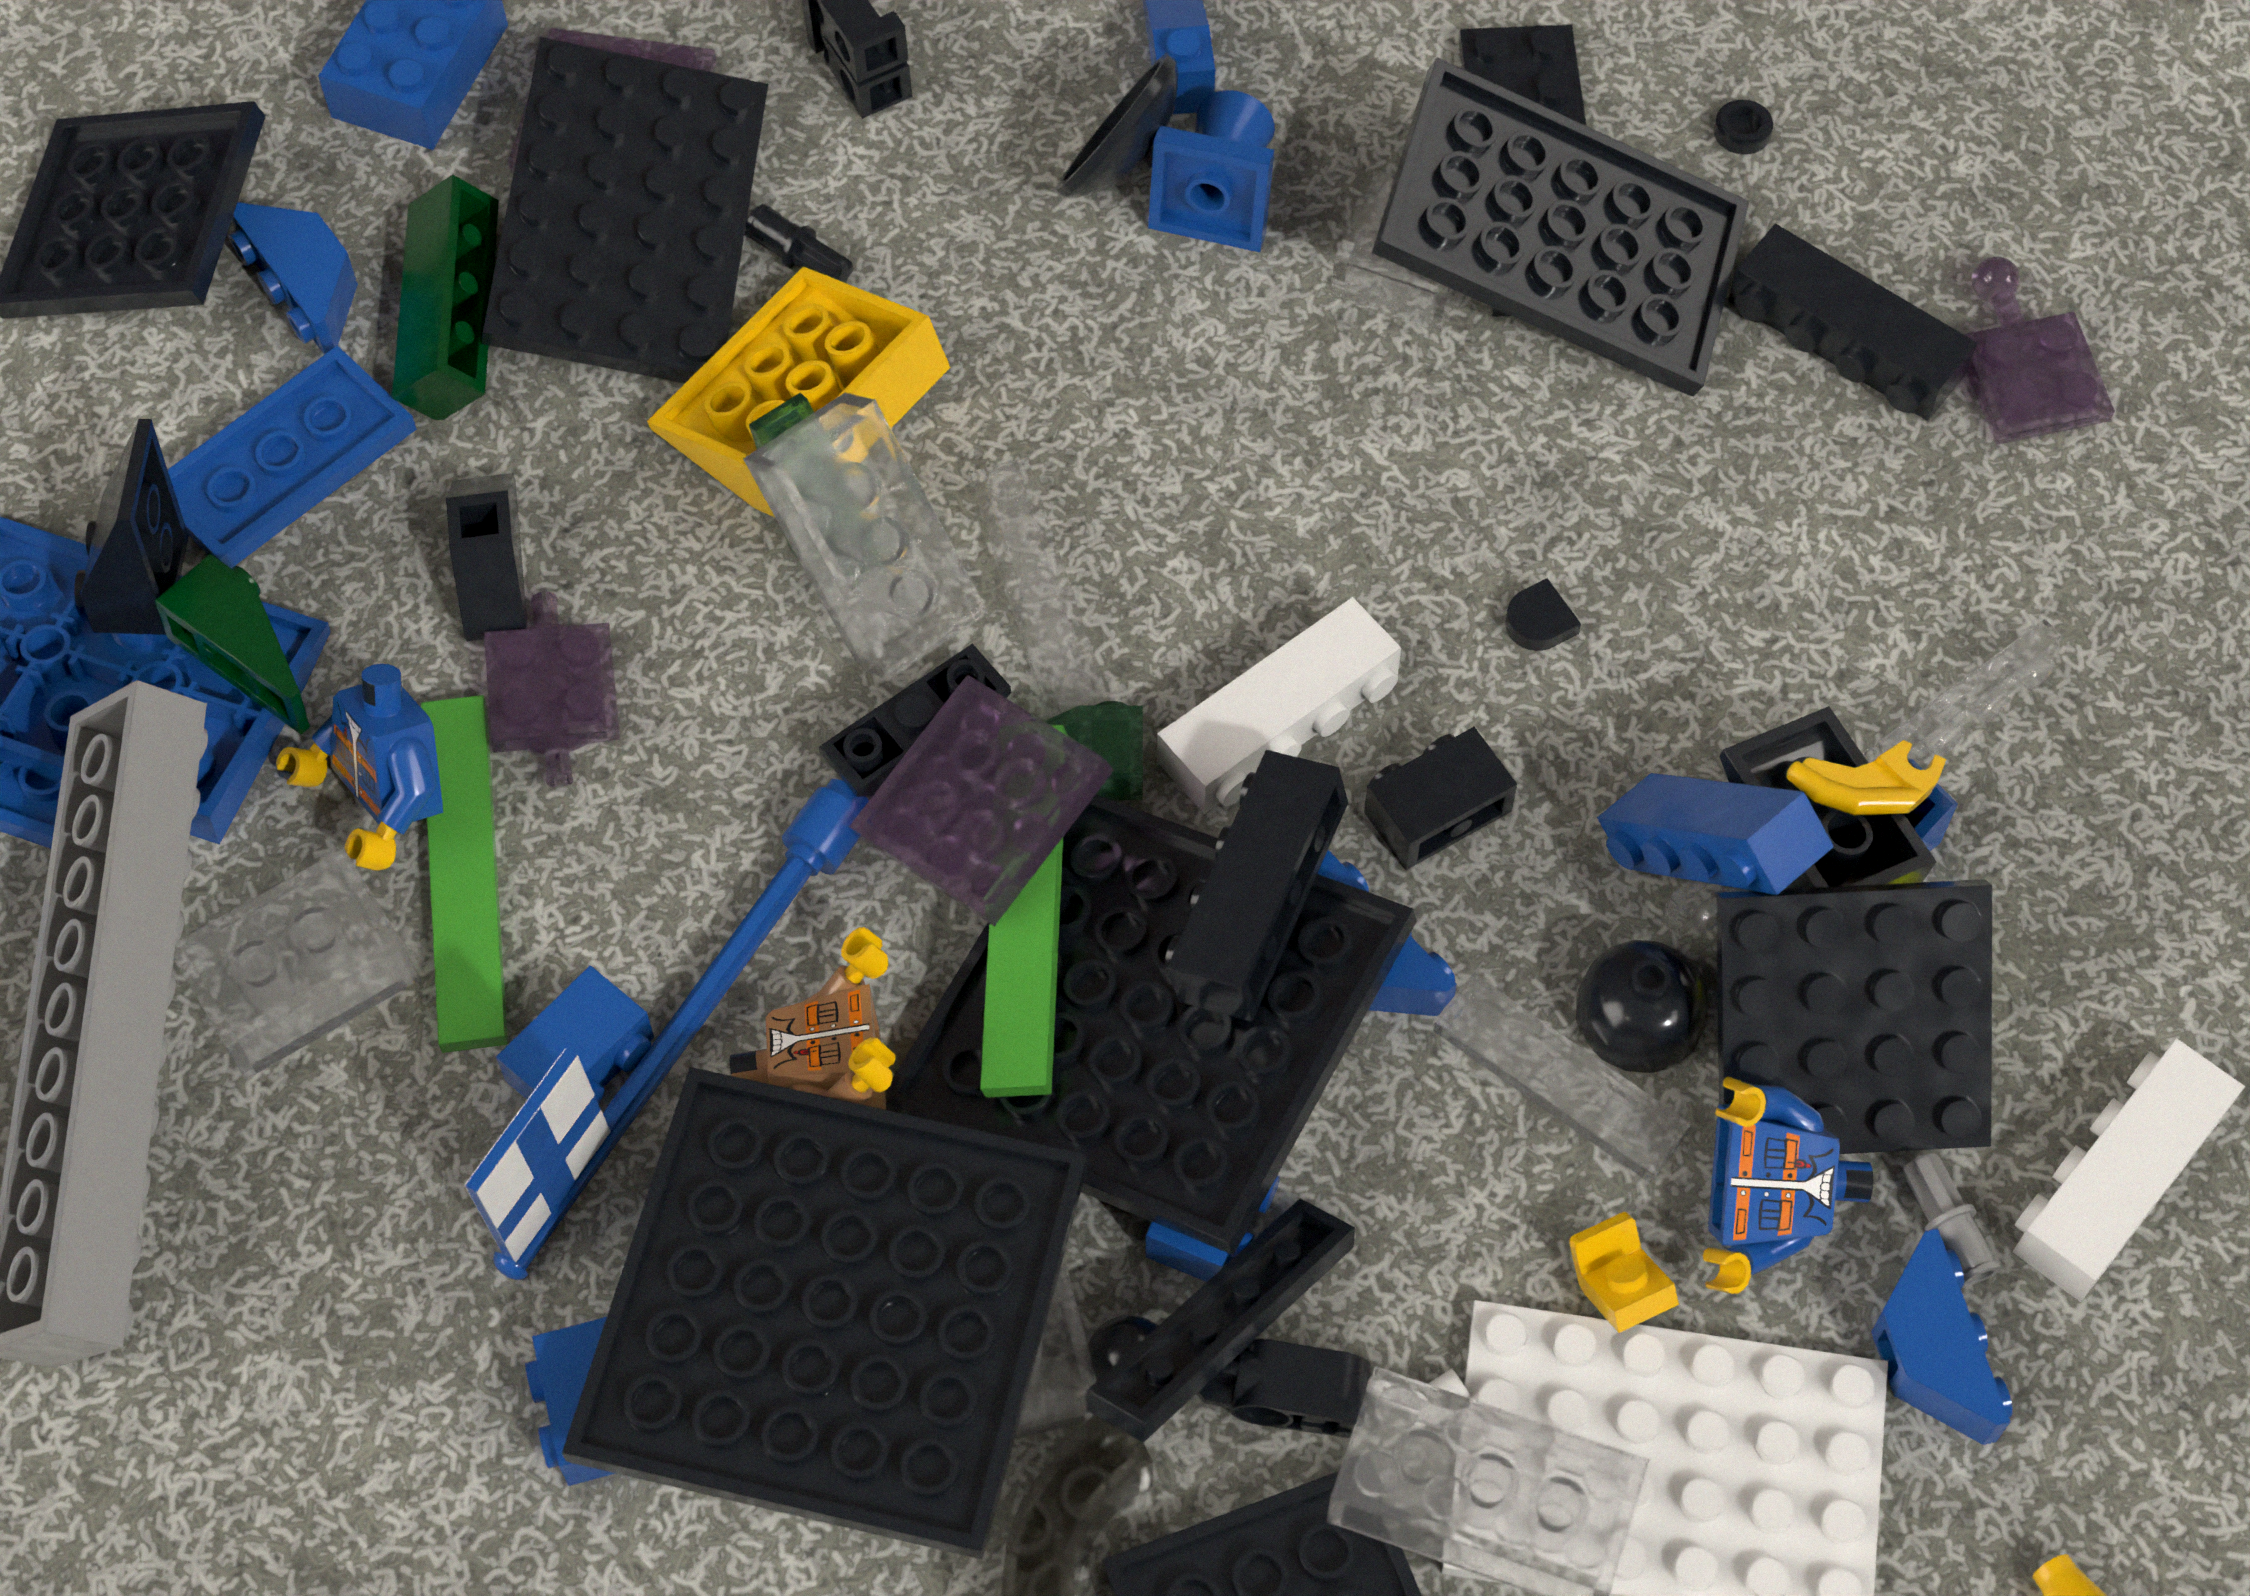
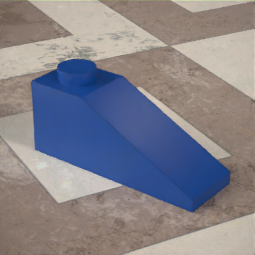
(1184, 33)

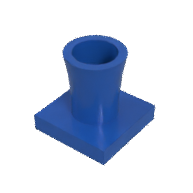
(1216, 179)

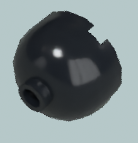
(1642, 1006)

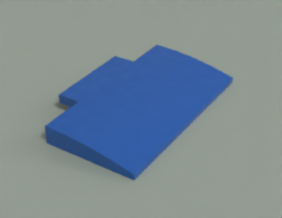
(59, 667)

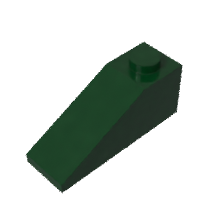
(225, 626)

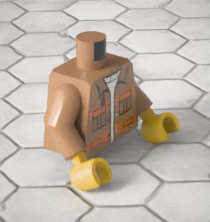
(830, 1039)

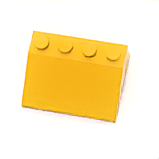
(808, 340)

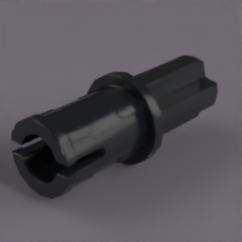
(796, 244)

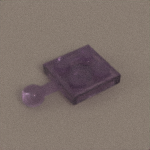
(2034, 372)

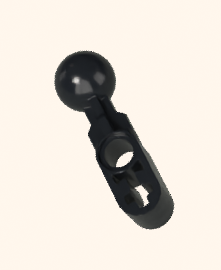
(1266, 1383)

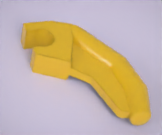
(1875, 788)

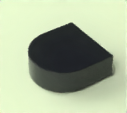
(1540, 618)

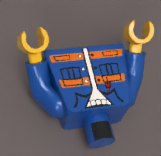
(384, 756)
(1773, 1182)

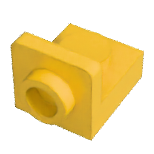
(1620, 1274)

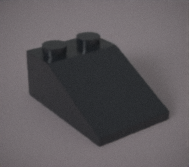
(135, 543)
(1865, 846)

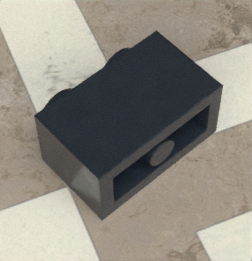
(1439, 796)

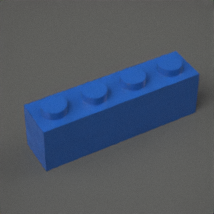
(1715, 832)

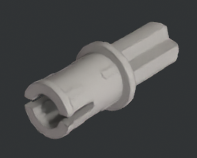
(1951, 1216)

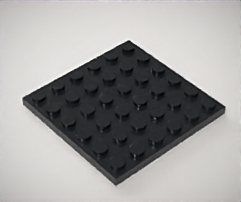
(1165, 1098)
(830, 1312)

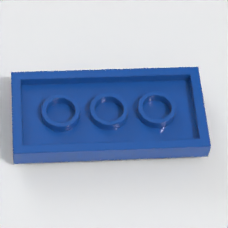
(285, 456)

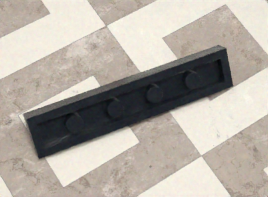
(1219, 1320)

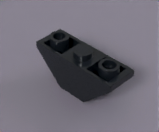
(486, 554)
(878, 741)

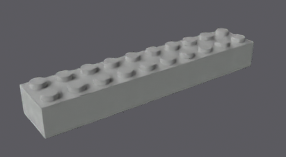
(97, 1025)

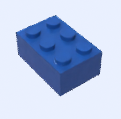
(410, 64)

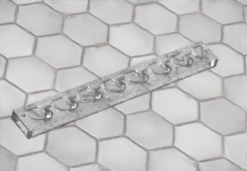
(1931, 730)

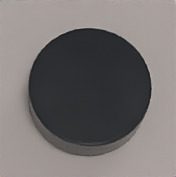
(1743, 127)

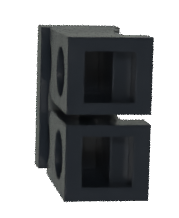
(861, 51)

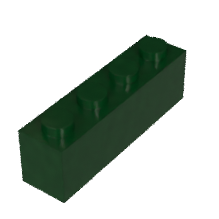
(445, 299)

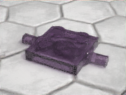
(551, 688)

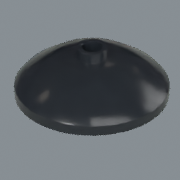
(1126, 133)

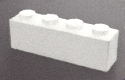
(1279, 704)
(2126, 1169)

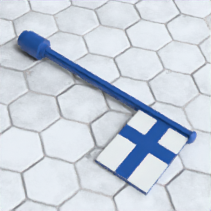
(560, 1130)

